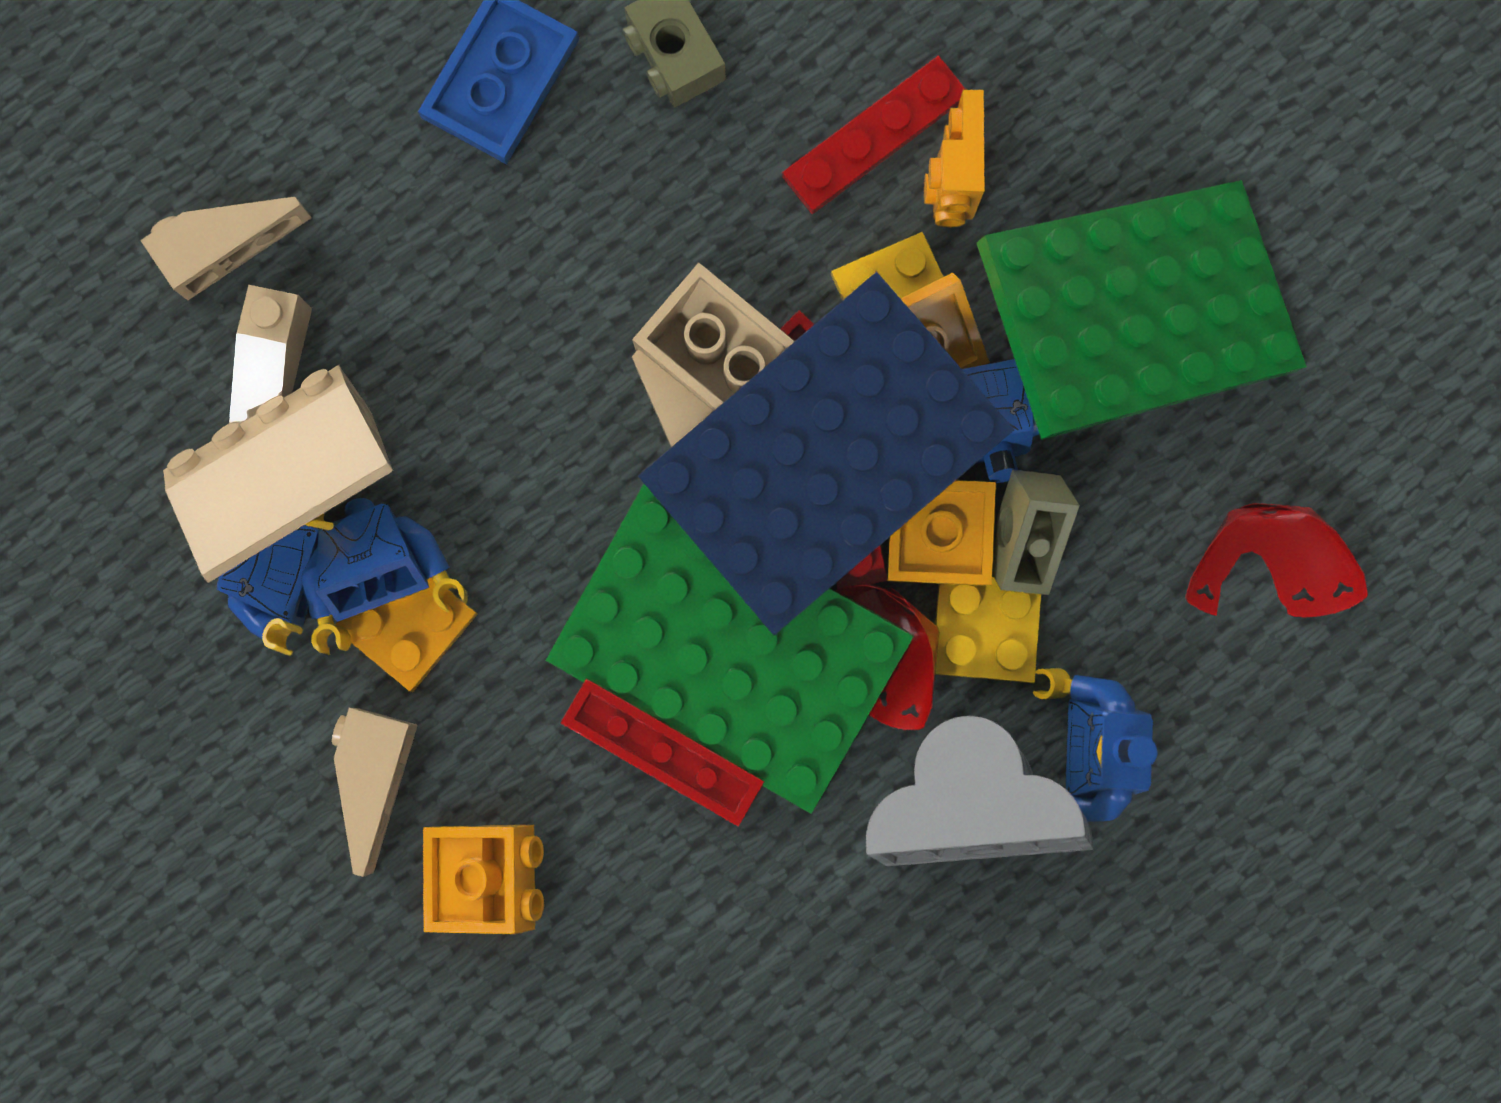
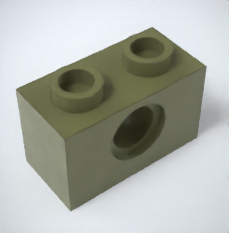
(680, 74)
(1032, 531)

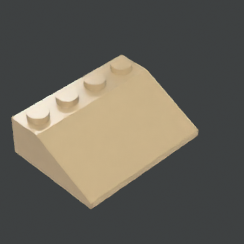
(275, 471)

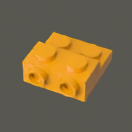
(957, 173)
(481, 879)

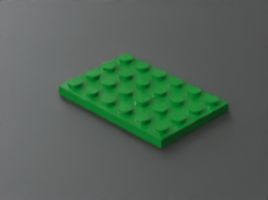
(1139, 307)
(694, 655)

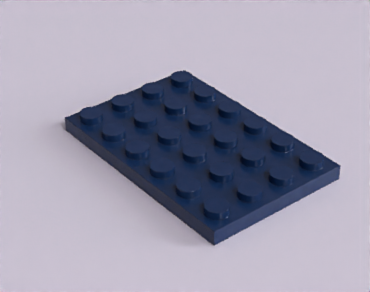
(825, 453)

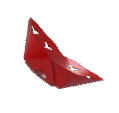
(1298, 552)
(915, 674)

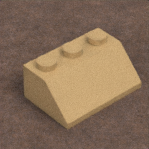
(710, 338)

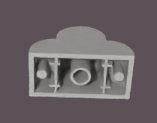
(974, 802)

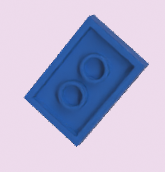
(499, 76)

